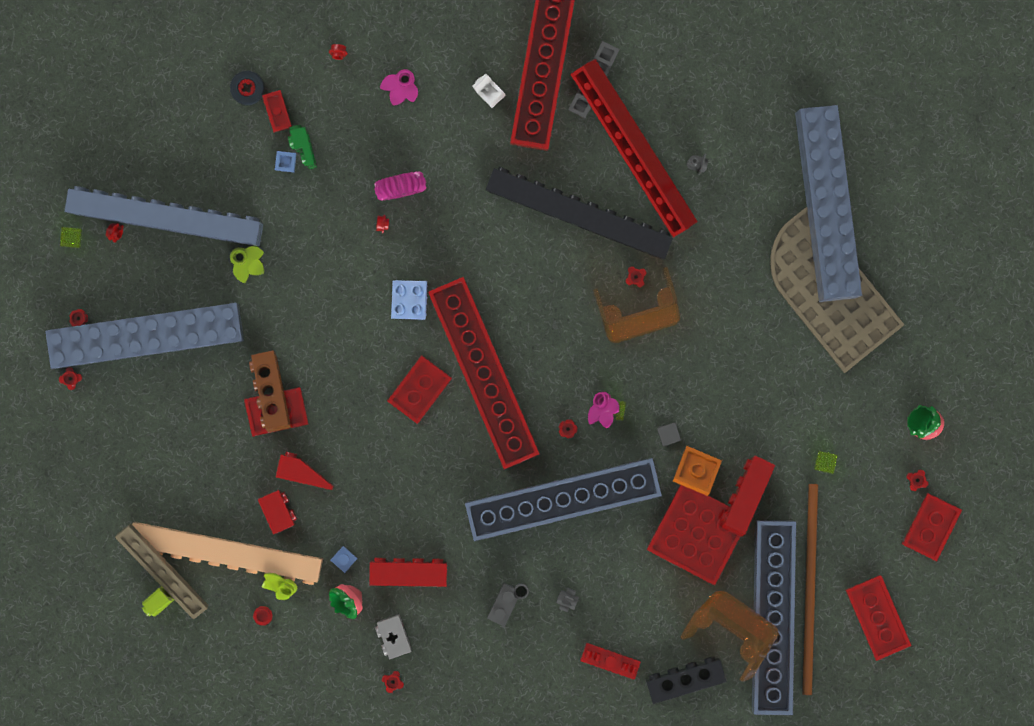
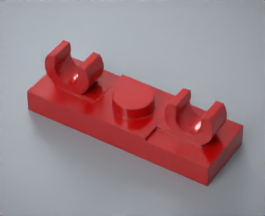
(610, 661)

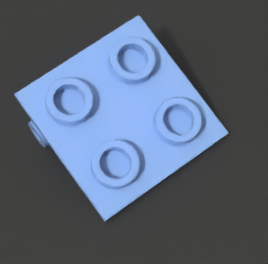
(409, 300)

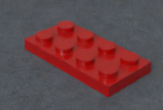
(878, 617)

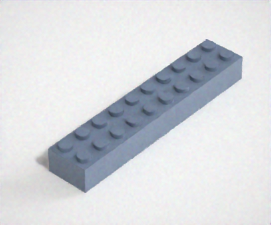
(828, 203)
(163, 217)
(144, 335)
(563, 499)
(776, 603)

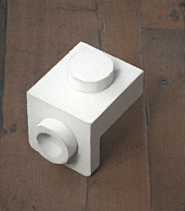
(488, 90)

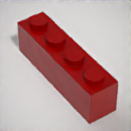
(747, 496)
(408, 573)

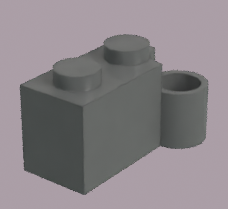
(505, 603)

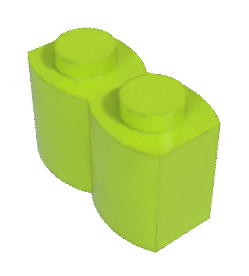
(157, 602)

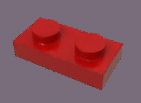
(277, 111)

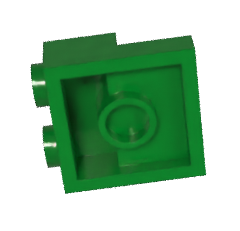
(301, 142)

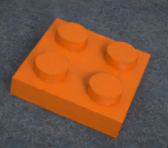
(697, 470)

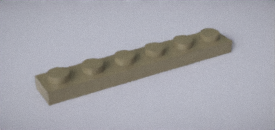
(161, 571)

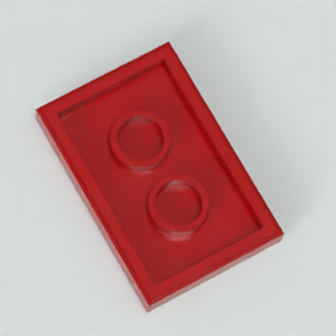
(419, 389)
(295, 408)
(932, 526)

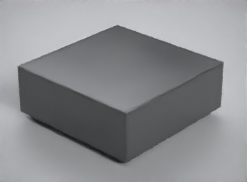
(668, 434)

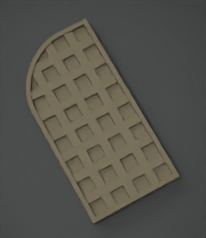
(843, 327)

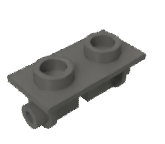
(698, 163)

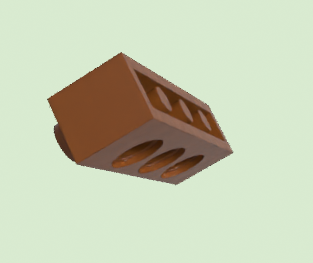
(280, 419)

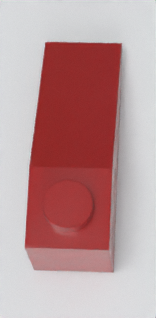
(299, 471)

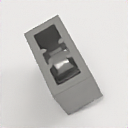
(395, 625)

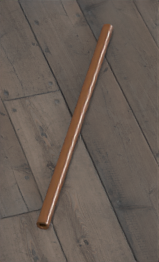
(810, 589)

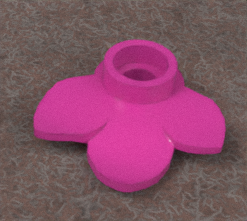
(399, 90)
(603, 409)

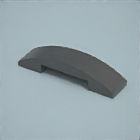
(605, 57)

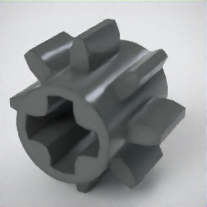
(567, 599)

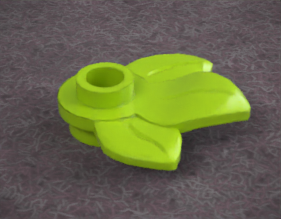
(249, 264)
(283, 587)

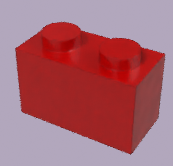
(277, 511)

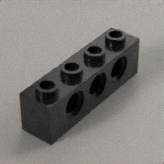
(715, 677)

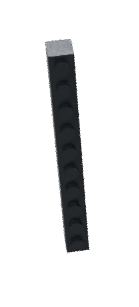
(579, 214)

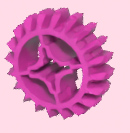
(400, 186)

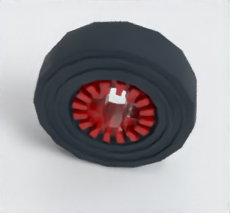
(257, 88)

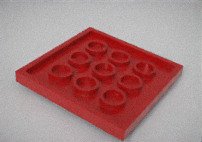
(694, 536)

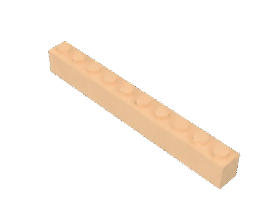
(231, 553)

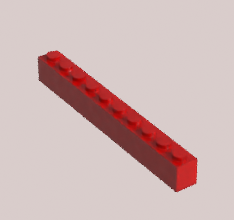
(634, 148)

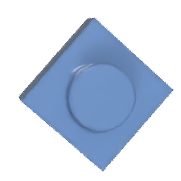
(285, 161)
(344, 559)

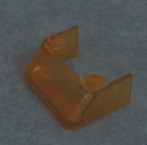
(644, 322)
(741, 621)

